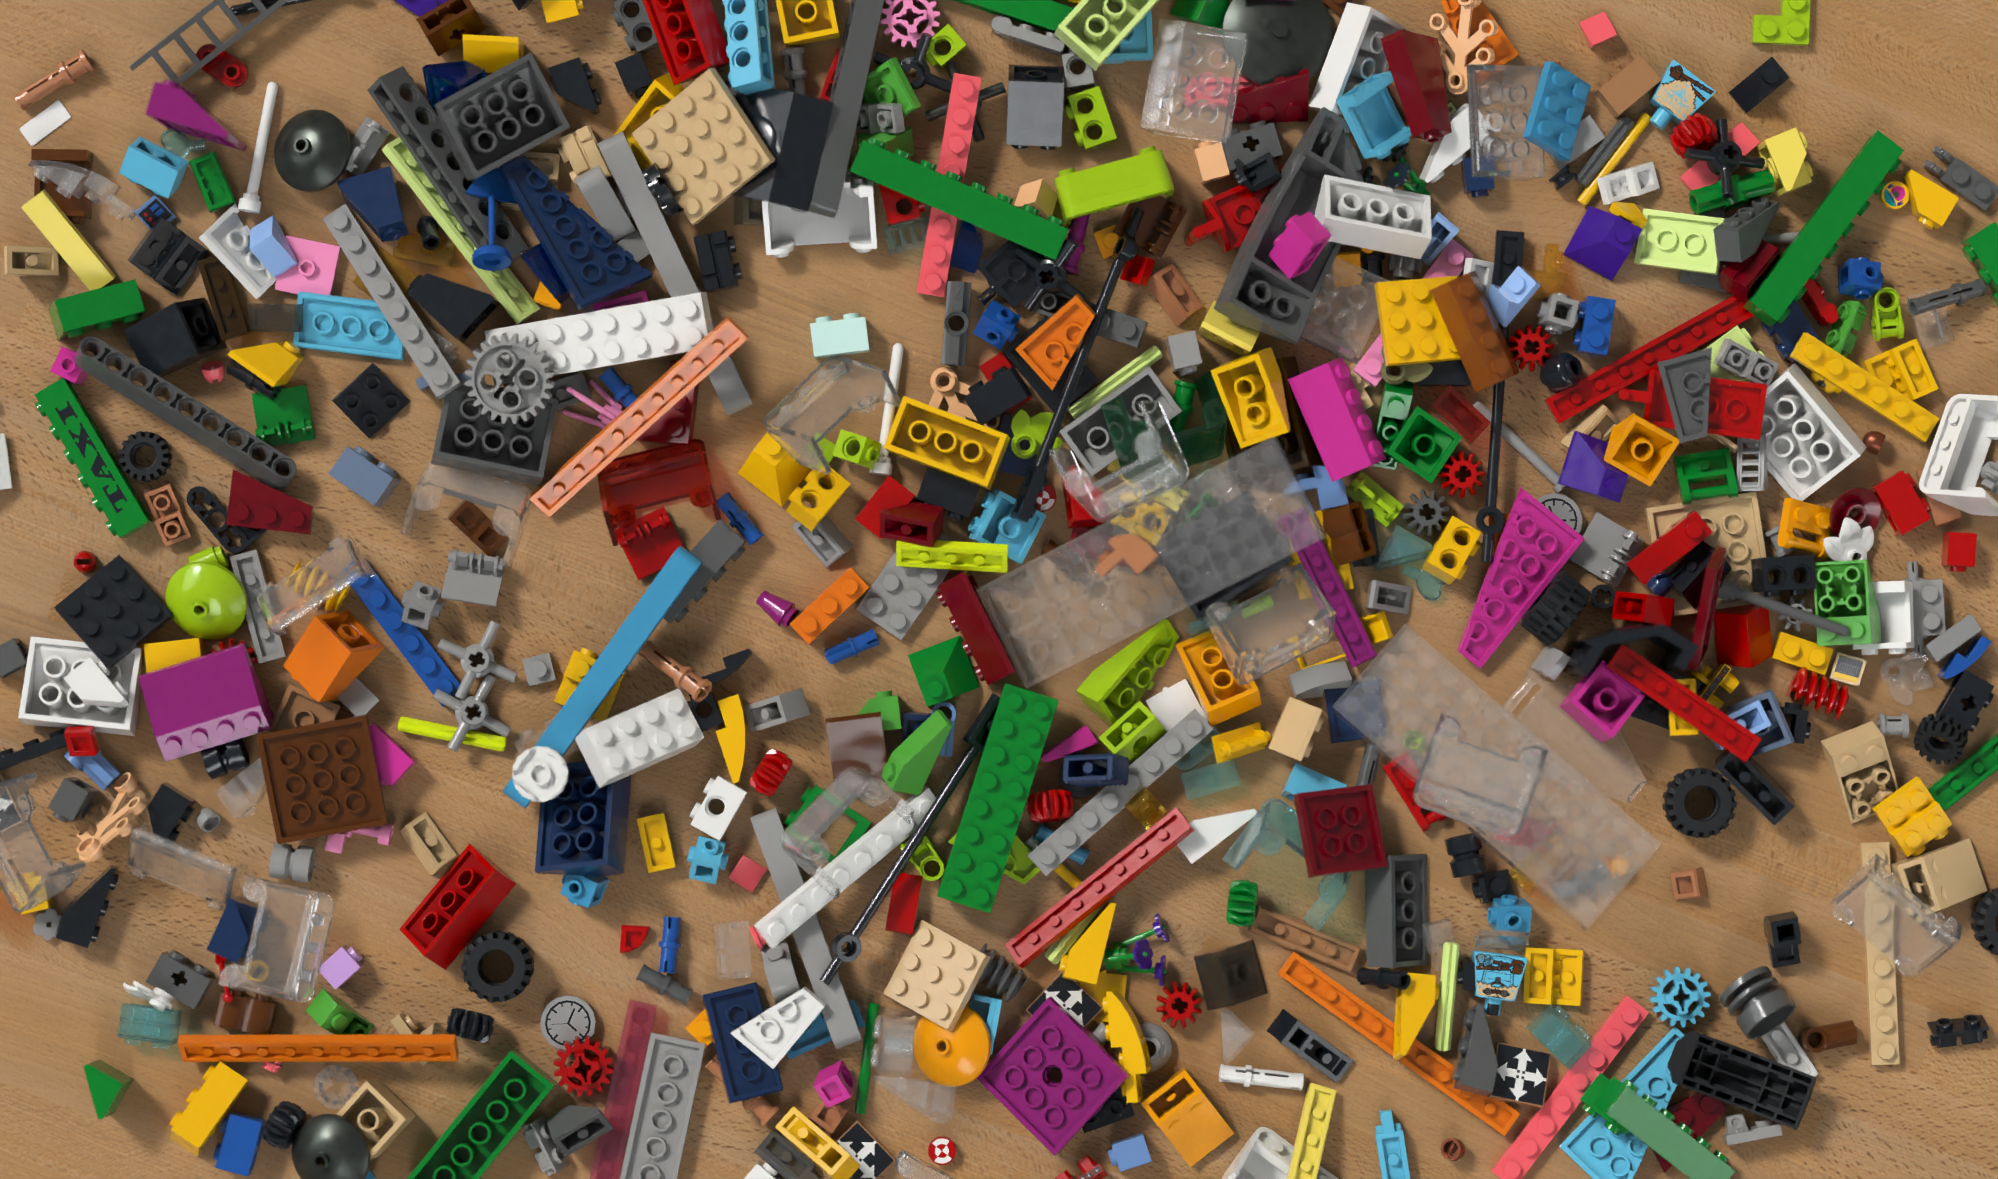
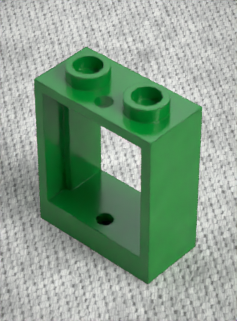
(861, 827)

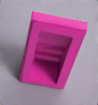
(1075, 742)

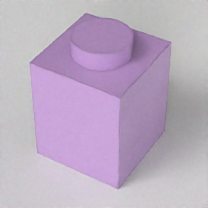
(341, 966)

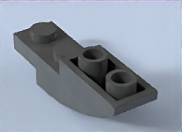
(1114, 326)

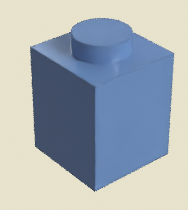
(1129, 1152)

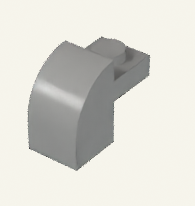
(780, 971)

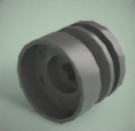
(1757, 1002)

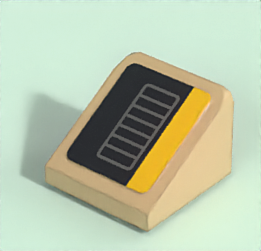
(1847, 669)

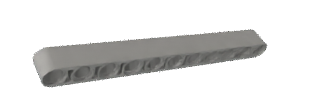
(666, 255)

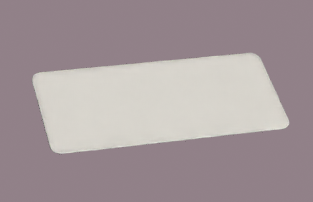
(45, 122)

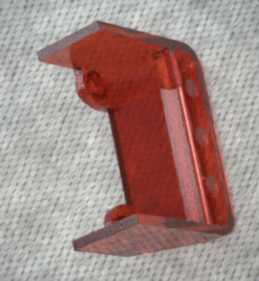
(654, 479)

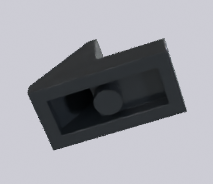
(1758, 85)

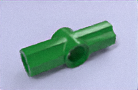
(1744, 189)

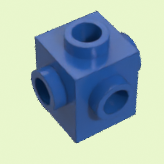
(1860, 278)
(997, 325)

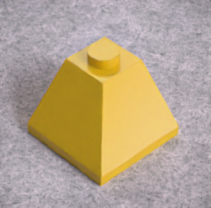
(271, 361)
(773, 470)

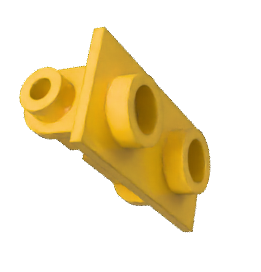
(1239, 742)

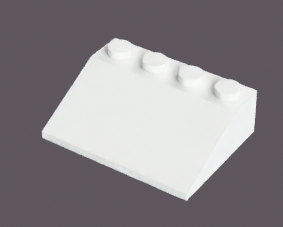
(1804, 435)
(53, 703)

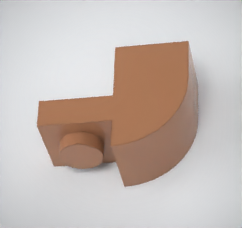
(1133, 549)

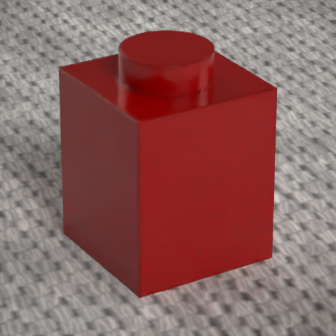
(1959, 550)

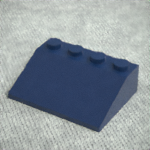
(584, 827)

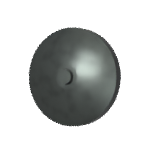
(1281, 37)

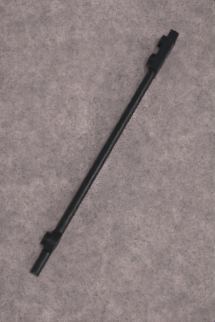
(1507, 257)
(1036, 475)
(976, 738)

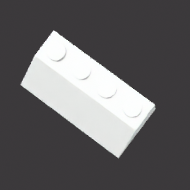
(1353, 55)
(1375, 216)

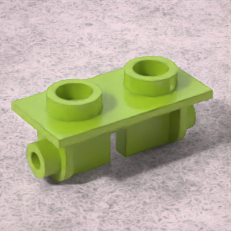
(1374, 496)

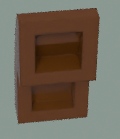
(477, 527)

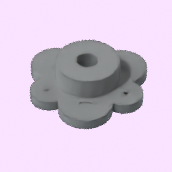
(40, 928)

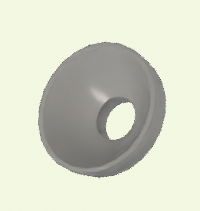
(1162, 1041)

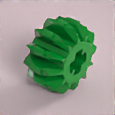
(1242, 903)

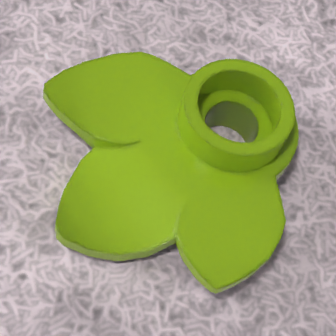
(1032, 430)

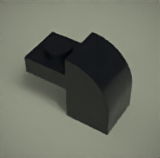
(1783, 938)

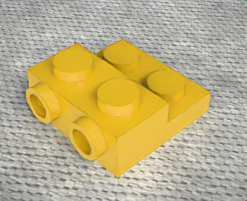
(576, 670)
(1912, 817)

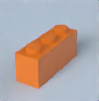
(829, 606)

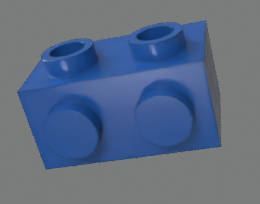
(1595, 326)
(239, 1143)

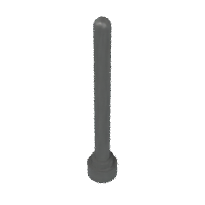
(1731, 590)

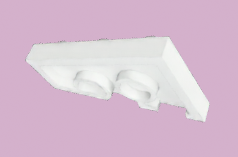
(231, 244)
(779, 1027)

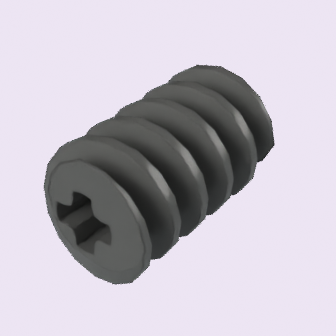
(1002, 975)

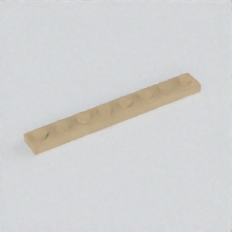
(1880, 984)

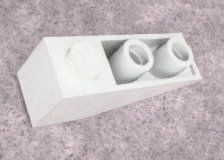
(1450, 148)

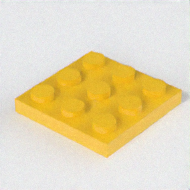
(1412, 322)

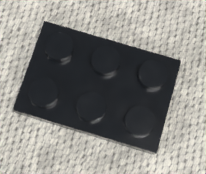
(1049, 396)

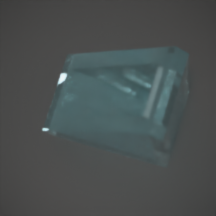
(1402, 548)

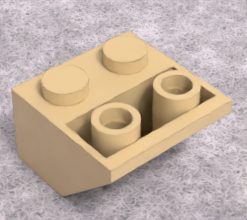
(1295, 729)

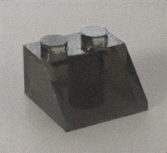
(1230, 975)

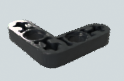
(248, 535)

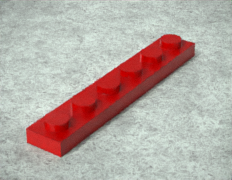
(1683, 702)

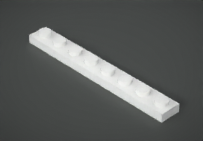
(843, 870)

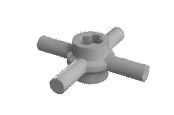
(474, 650)
(476, 722)

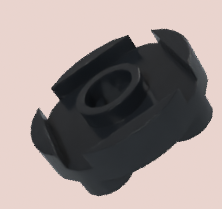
(660, 188)

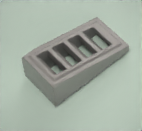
(1742, 462)

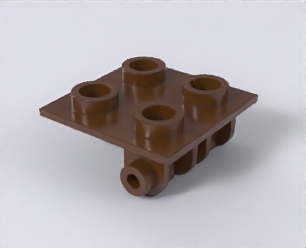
(1157, 224)

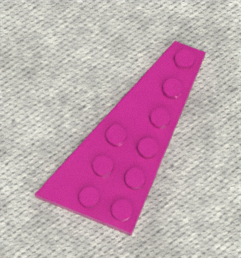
(1524, 563)

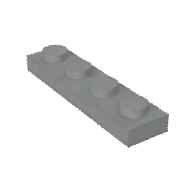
(250, 572)

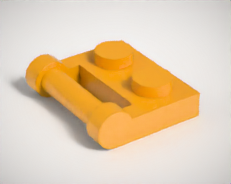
(1804, 518)

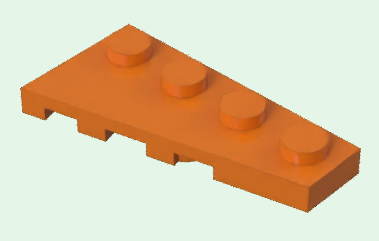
(1499, 43)

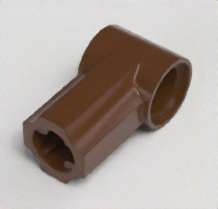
(1830, 1036)

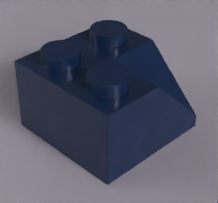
(234, 930)

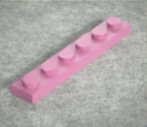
(1448, 263)

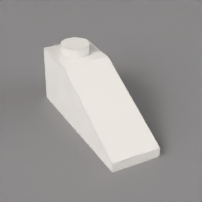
(1212, 831)

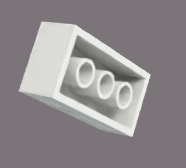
(639, 738)

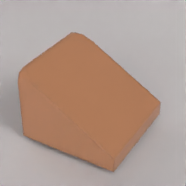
(1688, 883)

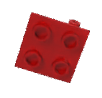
(649, 542)

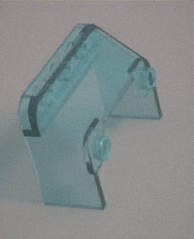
(1267, 833)

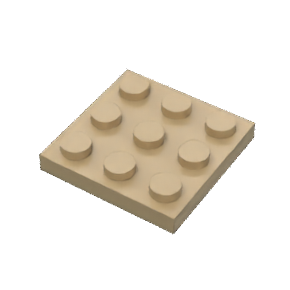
(936, 975)

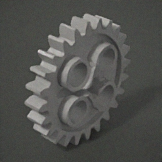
(490, 362)

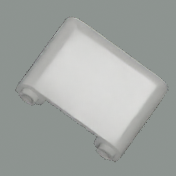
(852, 223)

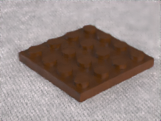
(322, 779)

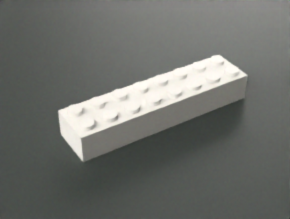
(614, 334)

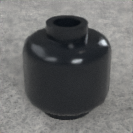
(1561, 372)

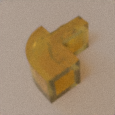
(1549, 278)

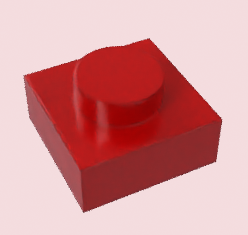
(1138, 270)
(81, 741)

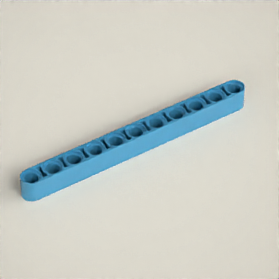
(616, 657)

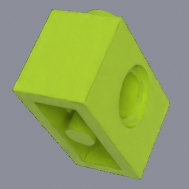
(1133, 733)

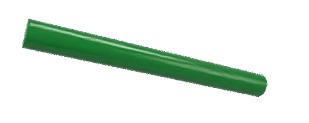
(865, 1069)

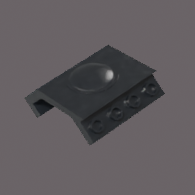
(795, 134)
(1677, 656)

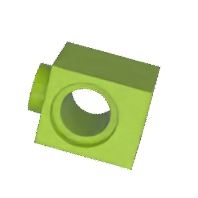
(949, 36)
(849, 445)

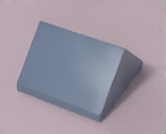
(1775, 735)

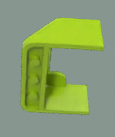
(1113, 184)

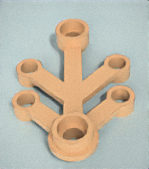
(1462, 44)
(948, 391)
(93, 842)

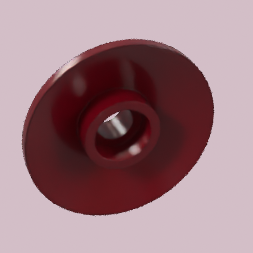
(1865, 509)

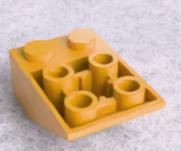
(1186, 1117)

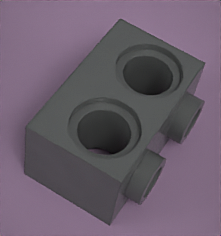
(635, 25)
(72, 800)

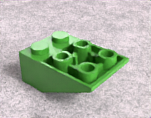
(1848, 597)

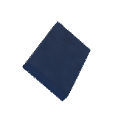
(742, 1071)

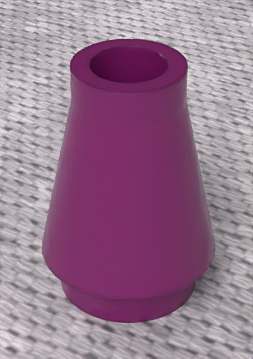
(778, 609)

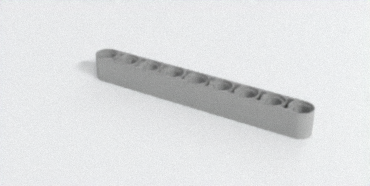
(810, 935)

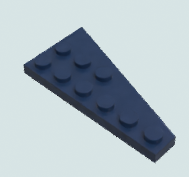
(574, 242)

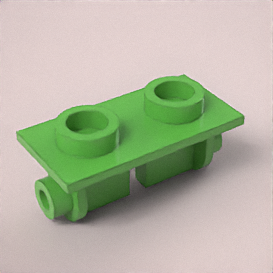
(1850, 317)

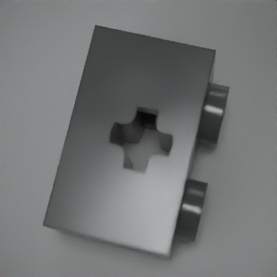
(1260, 132)
(165, 978)

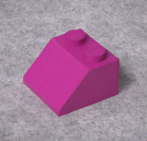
(1601, 702)

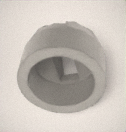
(208, 819)

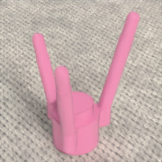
(607, 413)

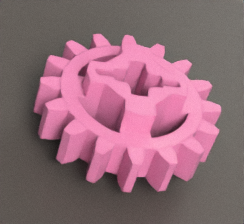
(897, 20)

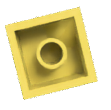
(1785, 160)

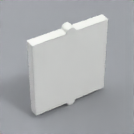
(1174, 704)

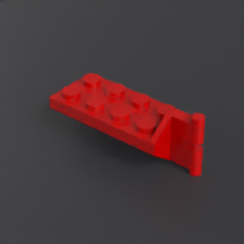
(1229, 217)
(1734, 406)

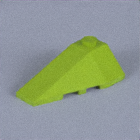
(1127, 675)

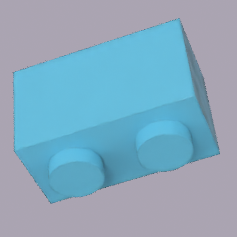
(153, 167)

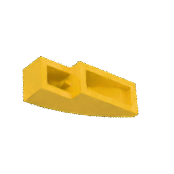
(733, 737)

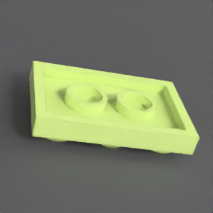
(1678, 242)

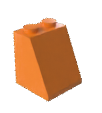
(332, 654)

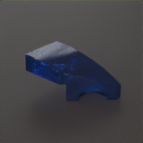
(967, 248)

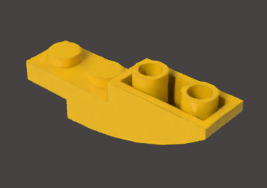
(1127, 1033)

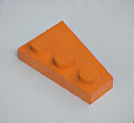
(1056, 340)

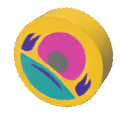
(1894, 195)

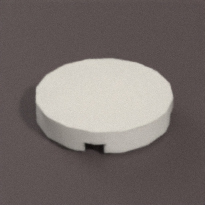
(540, 774)

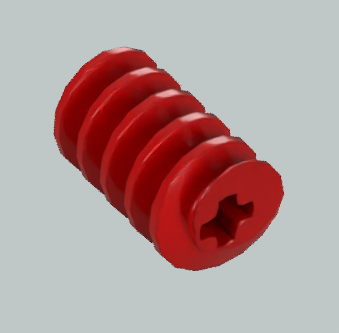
(1819, 691)

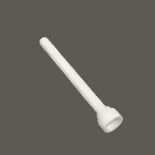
(250, 200)
(882, 465)

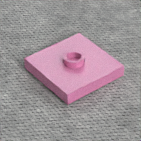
(314, 269)

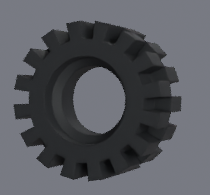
(129, 451)
(1938, 749)

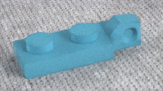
(1391, 1148)

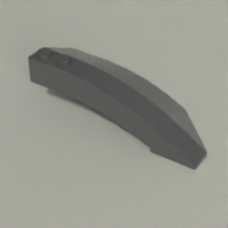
(1256, 288)

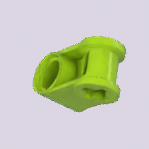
(1887, 316)
(924, 854)

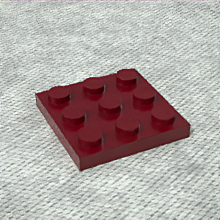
(1340, 830)

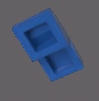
(1957, 663)

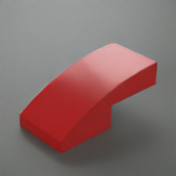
(904, 904)

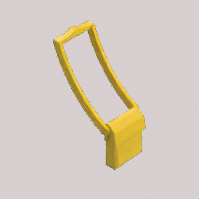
(1376, 629)

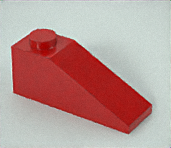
(1669, 547)

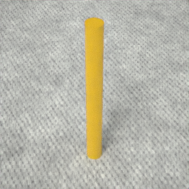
(1615, 158)

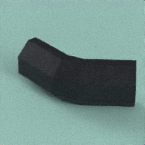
(1741, 1078)

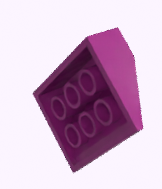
(179, 110)
(205, 702)

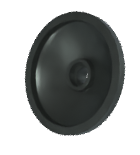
(324, 155)
(336, 1141)

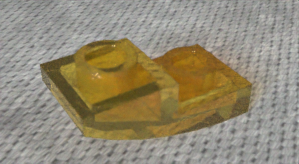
(1146, 808)

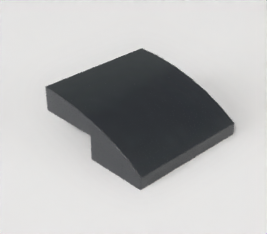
(167, 255)

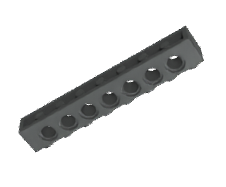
(427, 142)

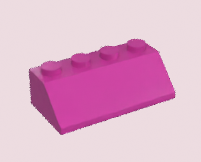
(1337, 419)

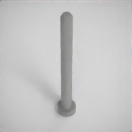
(1524, 449)

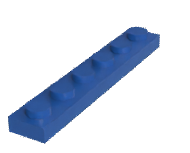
(405, 636)

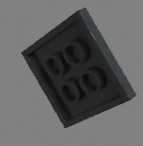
(113, 612)

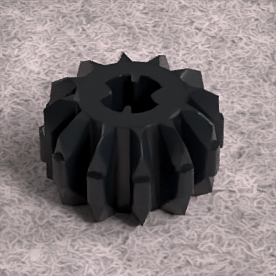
(470, 1025)
(283, 1124)

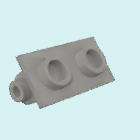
(365, 145)
(551, 1158)

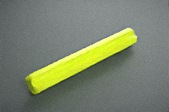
(446, 733)

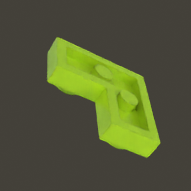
(1786, 29)

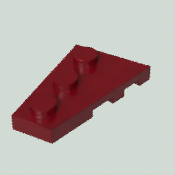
(677, 423)
(263, 507)

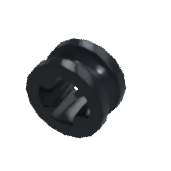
(1562, 177)
(1604, 588)

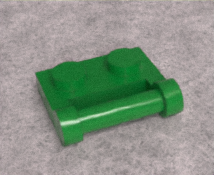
(1702, 468)

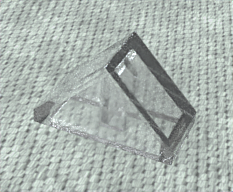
(1234, 1034)

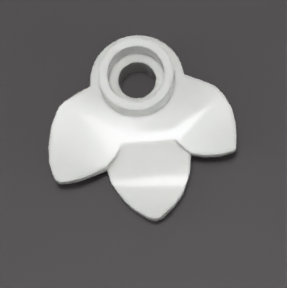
(1850, 541)
(157, 998)

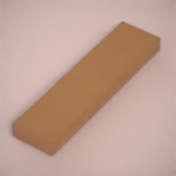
(1305, 939)

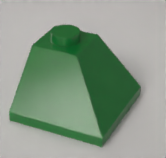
(943, 671)

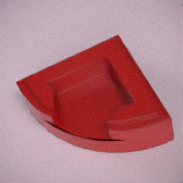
(632, 937)

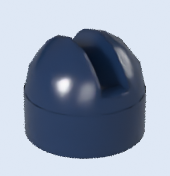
(1660, 584)

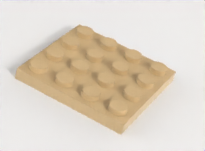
(703, 146)
(1734, 527)

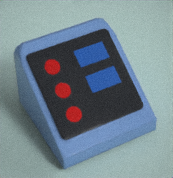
(152, 210)

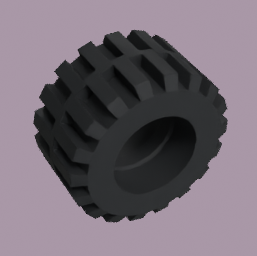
(1556, 608)
(1723, 802)
(1985, 921)
(480, 983)

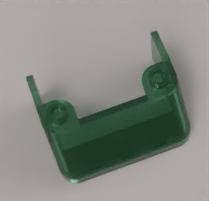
(1196, 444)

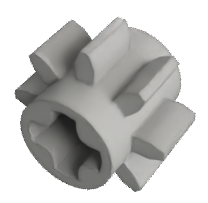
(1989, 475)
(1796, 623)

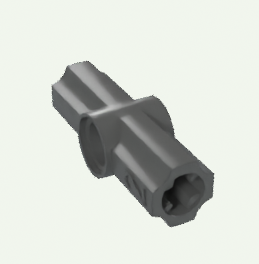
(957, 305)

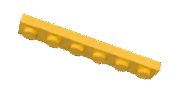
(1864, 387)

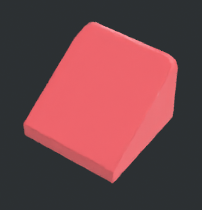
(1597, 29)
(747, 873)

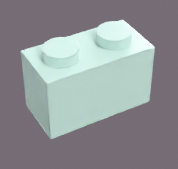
(839, 336)

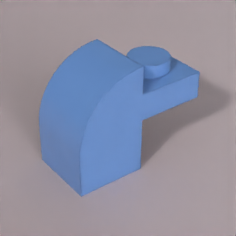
(1328, 493)

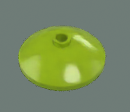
(213, 589)

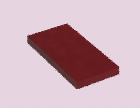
(1707, 605)

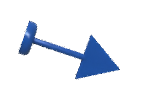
(491, 186)

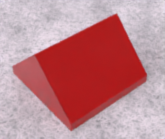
(1742, 635)

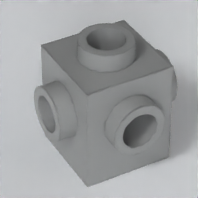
(1565, 310)
(421, 599)

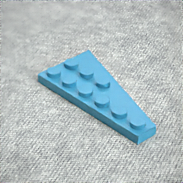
(1619, 1156)

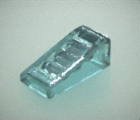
(888, 230)

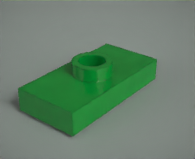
(212, 181)

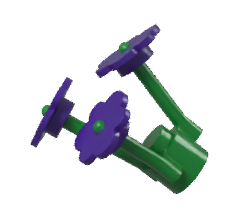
(1119, 957)

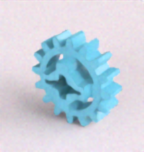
(1681, 1009)

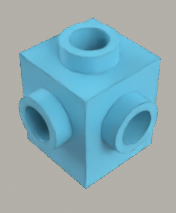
(707, 854)

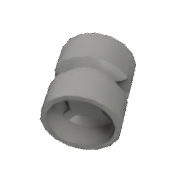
(292, 862)

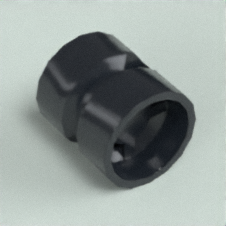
(224, 757)
(1465, 855)

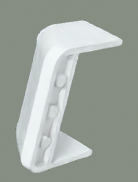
(1960, 452)
(1265, 1157)

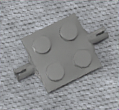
(1927, 606)

